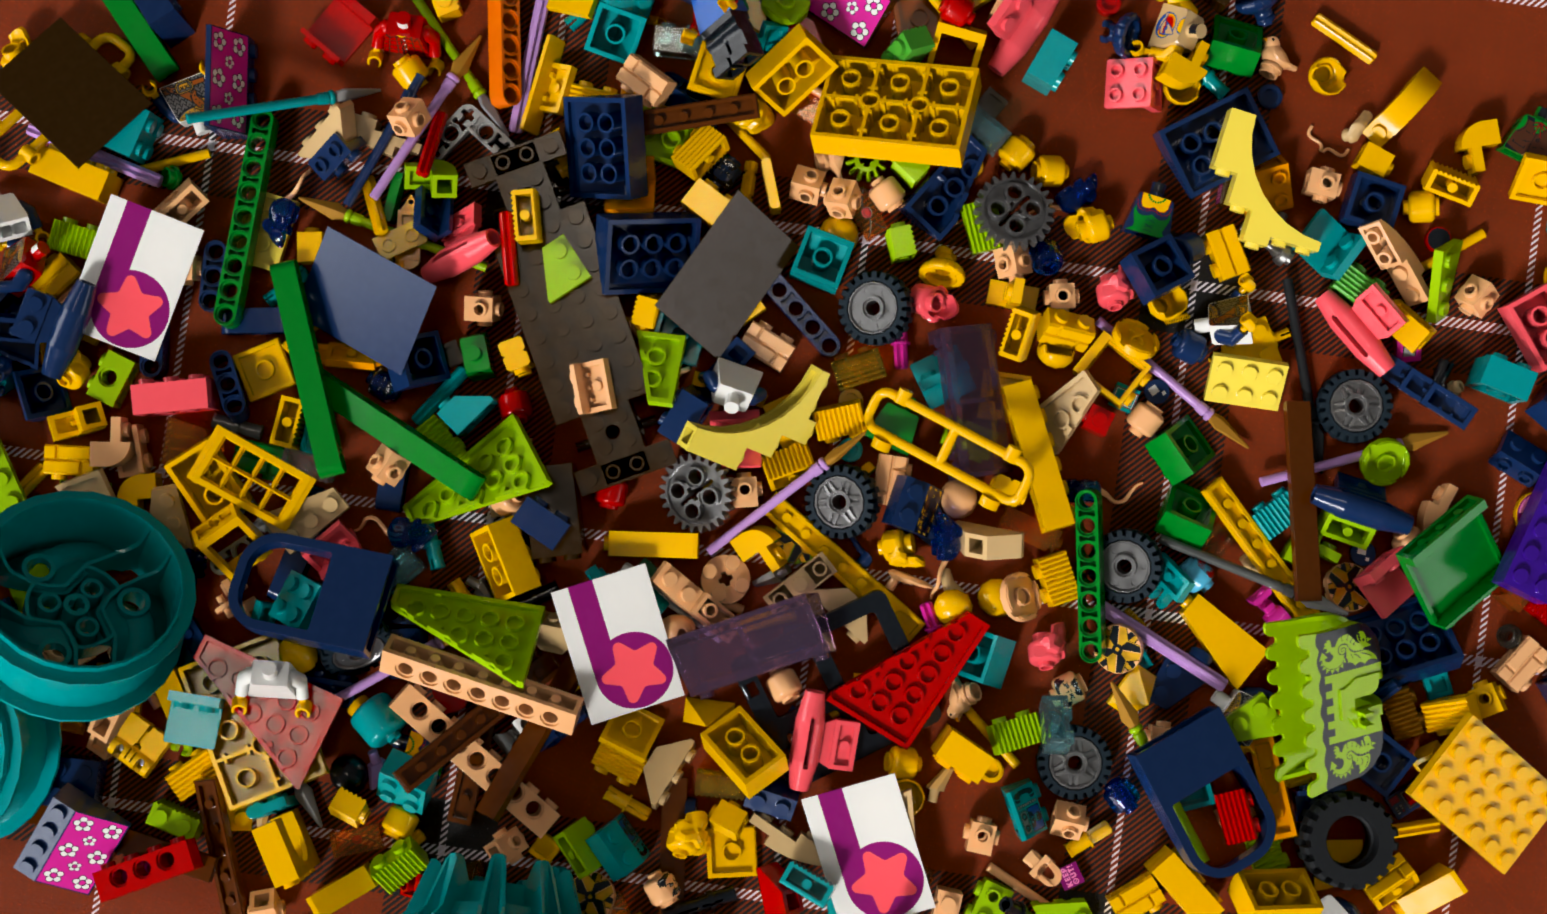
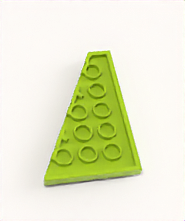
(506, 461)
(483, 628)

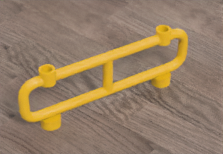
(30, 153)
(990, 496)

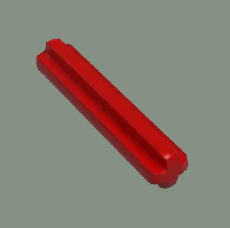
(431, 144)
(508, 248)

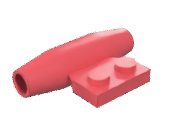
(1018, 27)
(463, 246)
(1364, 324)
(819, 741)

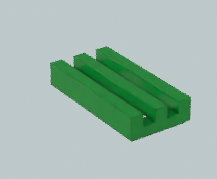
(394, 198)

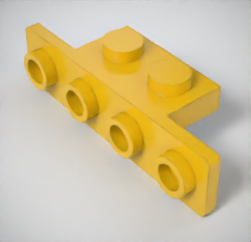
(549, 86)

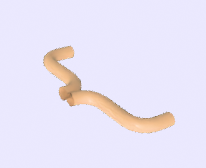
(1321, 145)

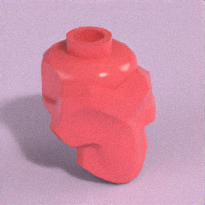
(1114, 290)
(933, 302)
(1048, 647)

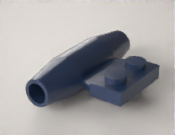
(60, 325)
(1361, 504)

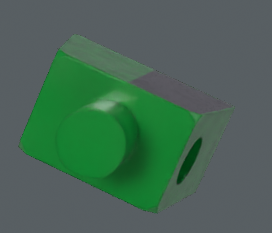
(478, 356)

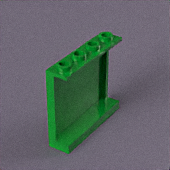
(1452, 563)

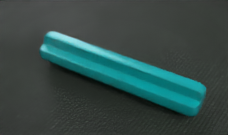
(444, 391)

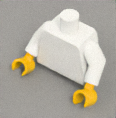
(272, 680)

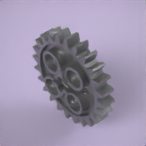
(996, 196)
(710, 511)

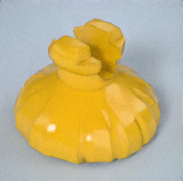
(942, 270)

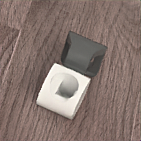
(507, 739)

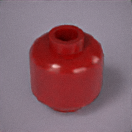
(957, 12)
(515, 402)
(612, 497)

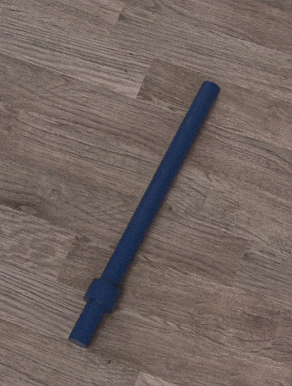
(380, 146)

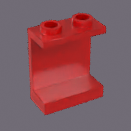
(340, 30)

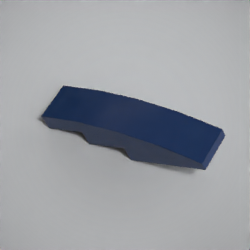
(1430, 393)

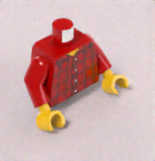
(404, 35)

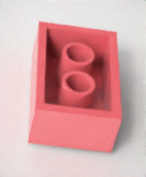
(1528, 325)
(174, 396)

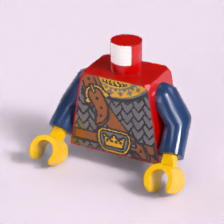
(21, 264)

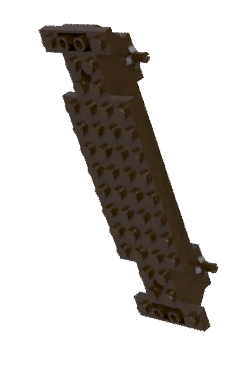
(579, 324)

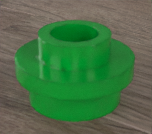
(172, 177)

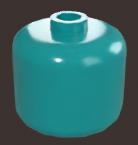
(377, 721)

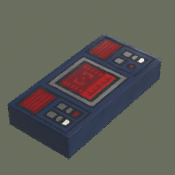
(1400, 802)

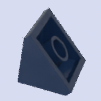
(40, 395)

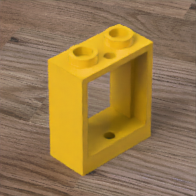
(966, 32)
(1092, 355)
(216, 528)

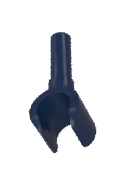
(865, 558)

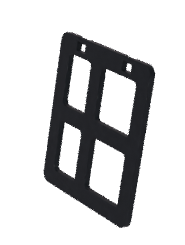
(778, 726)

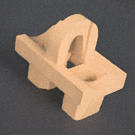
(1039, 864)

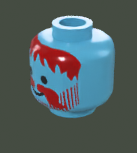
(1199, 572)

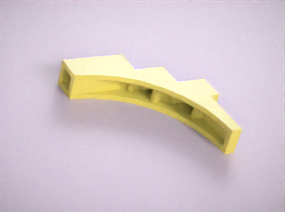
(1262, 222)
(789, 418)

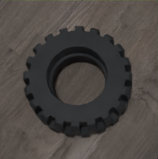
(1378, 839)

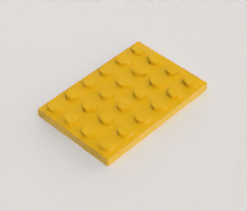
(1483, 793)

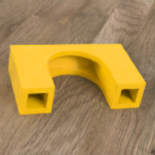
(286, 849)

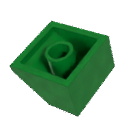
(1234, 46)
(1180, 450)
(1185, 515)

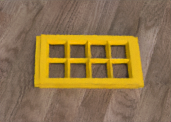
(209, 454)

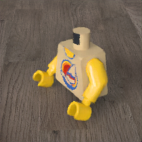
(1175, 30)

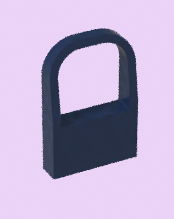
(348, 603)
(1186, 761)

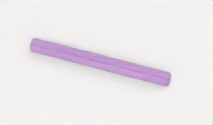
(529, 61)
(116, 163)
(1168, 649)

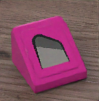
(1404, 354)

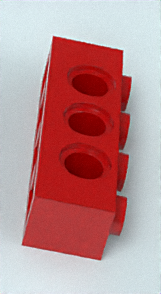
(109, 879)

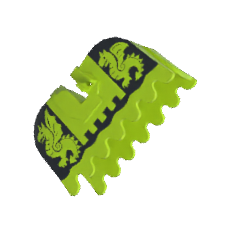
(1325, 698)

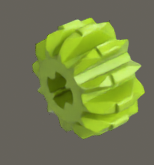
(872, 169)

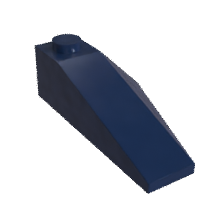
(940, 197)

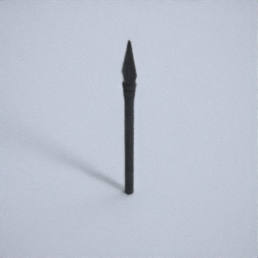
(1317, 433)

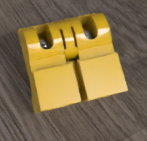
(139, 744)

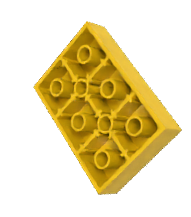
(897, 111)
(239, 759)

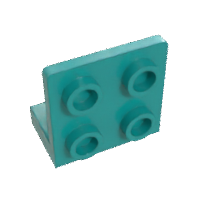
(1337, 246)
(193, 719)

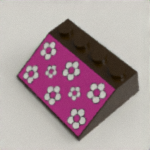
(853, 18)

